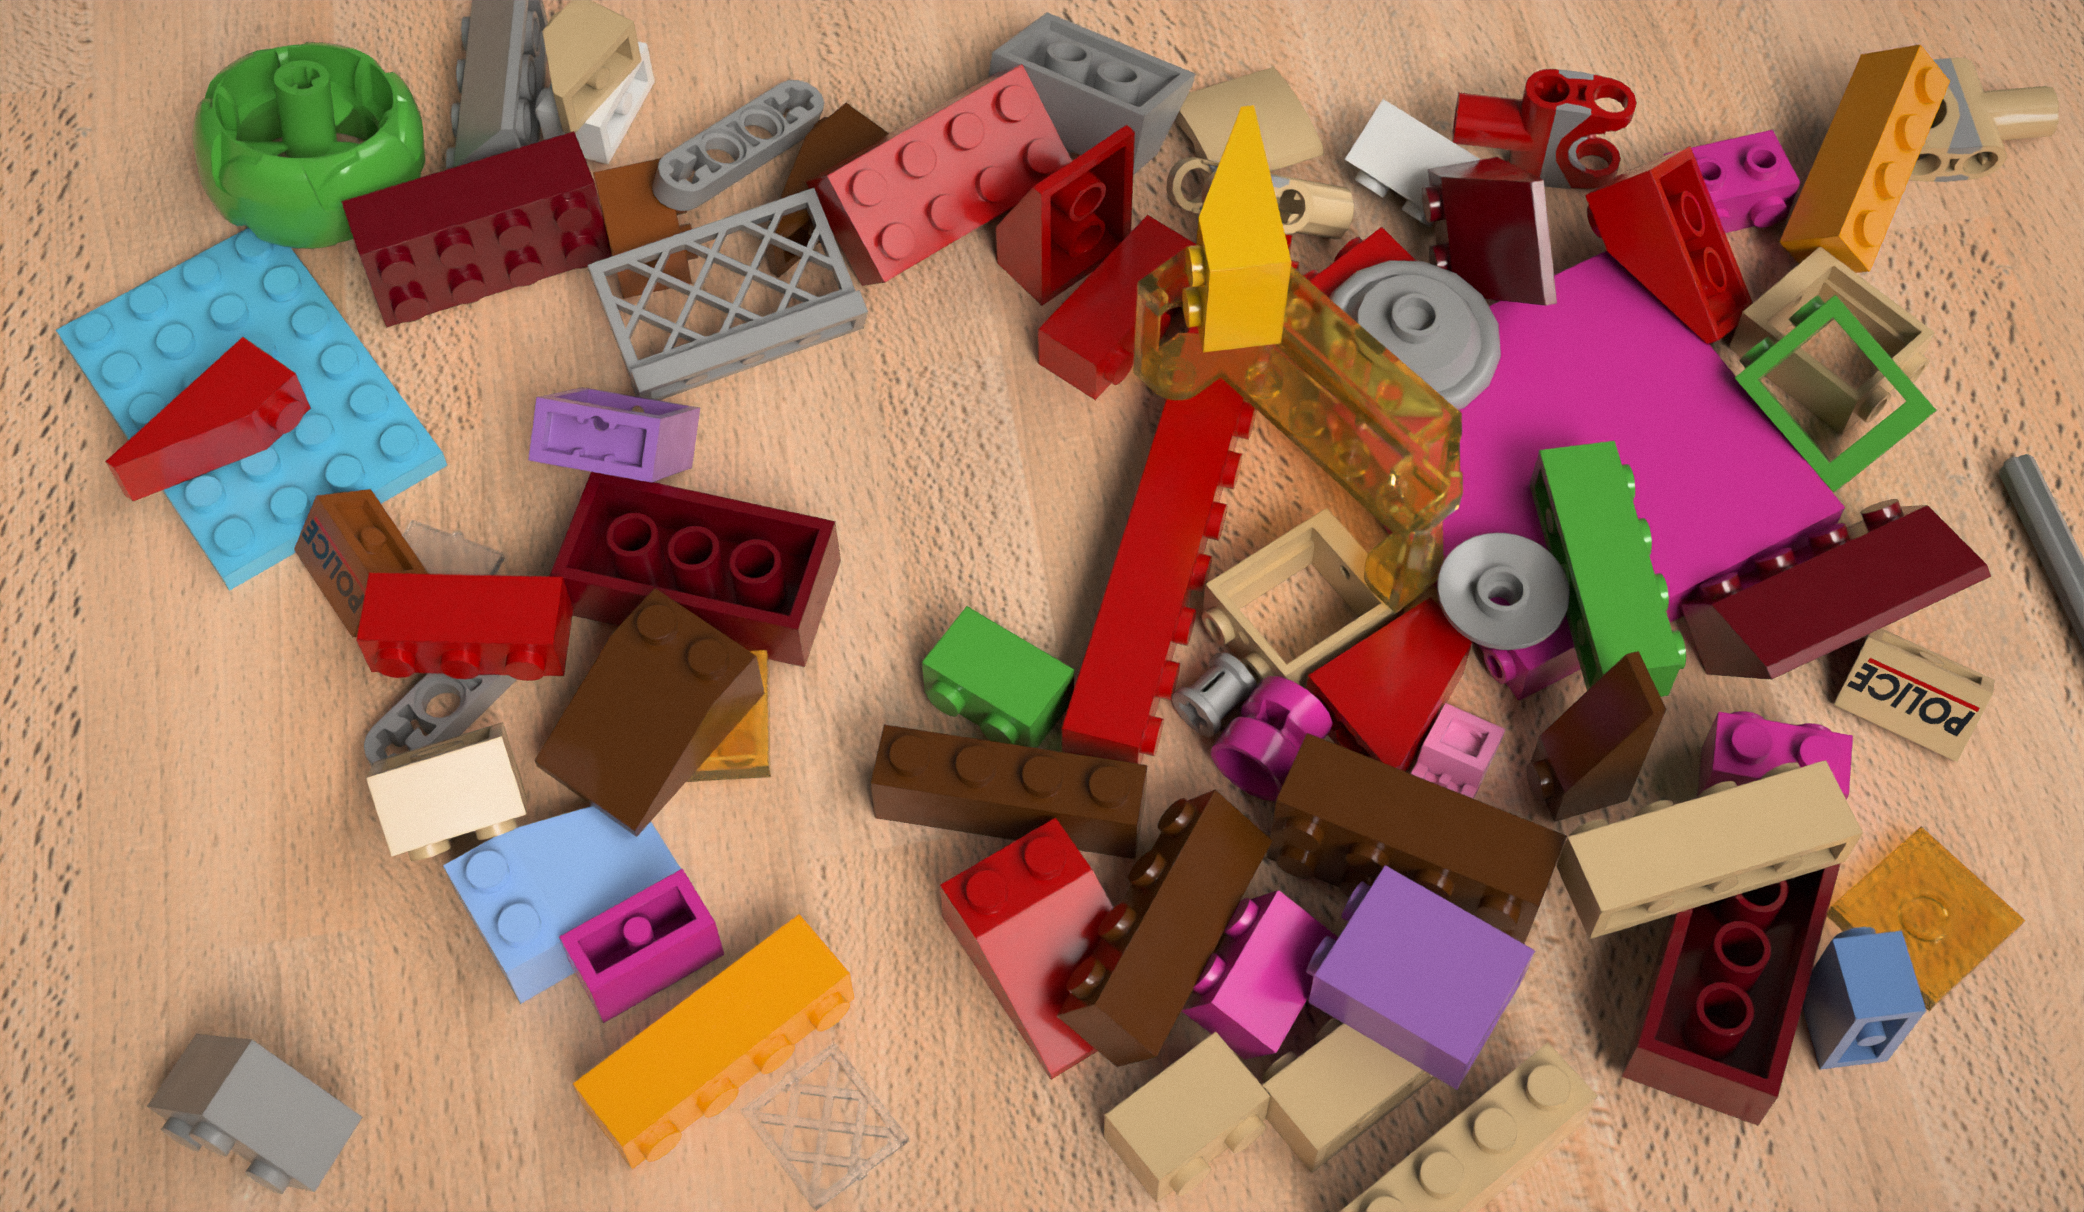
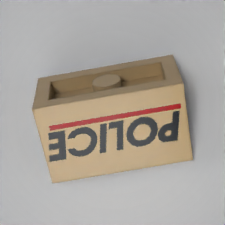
(1915, 693)

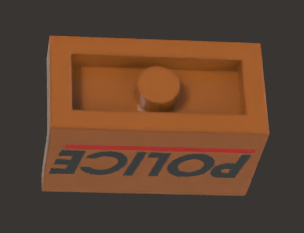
(344, 542)

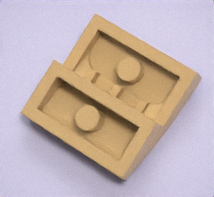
(1283, 122)

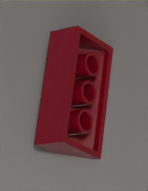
(1829, 591)

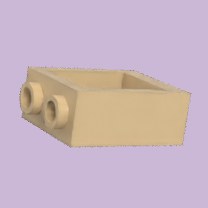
(1802, 374)
(1335, 556)

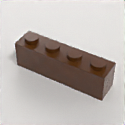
(1007, 789)
(1164, 928)

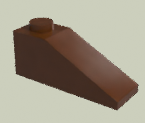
(826, 145)
(1598, 743)

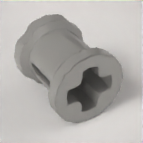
(1214, 694)

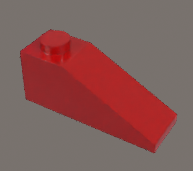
(220, 418)

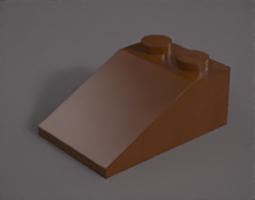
(650, 711)

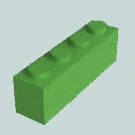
(1605, 552)

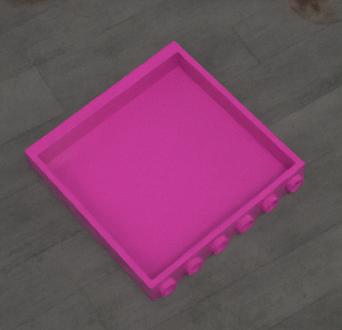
(1701, 451)

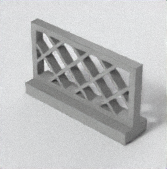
(744, 345)

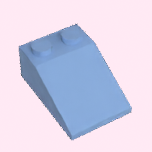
(549, 880)

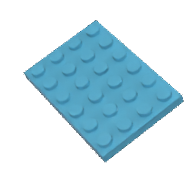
(175, 326)

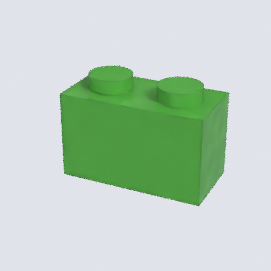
(997, 681)

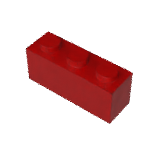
(1093, 331)
(465, 625)

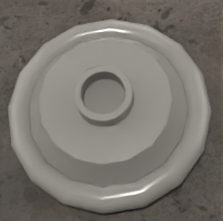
(1428, 322)

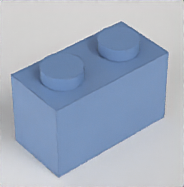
(1862, 998)

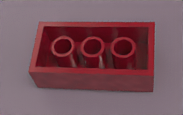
(479, 229)
(728, 561)
(1731, 996)

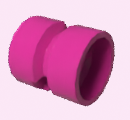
(1264, 742)

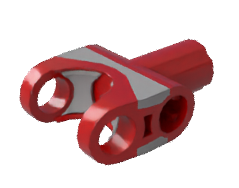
(1550, 126)

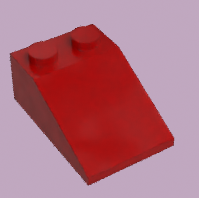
(1070, 219)
(1672, 241)
(1026, 927)

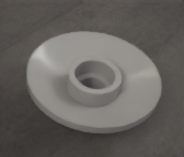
(1508, 569)

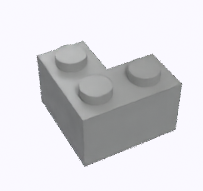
(253, 1103)

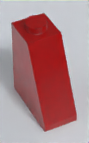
(1393, 685)

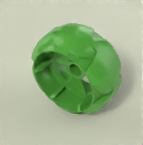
(306, 99)

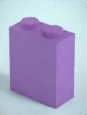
(1417, 975)

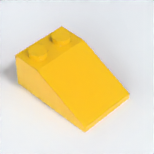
(1240, 251)

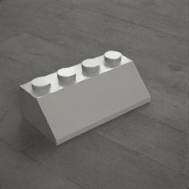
(498, 79)

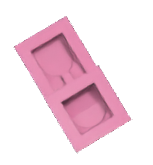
(1458, 751)

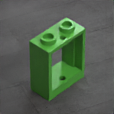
(1807, 323)

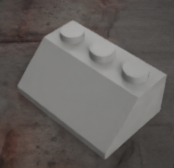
(1097, 85)

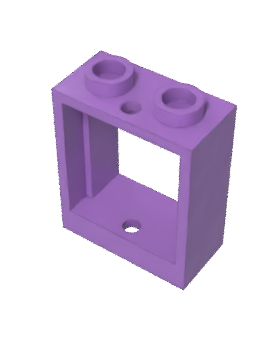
(604, 436)

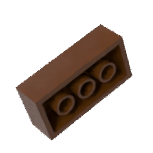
(1353, 815)

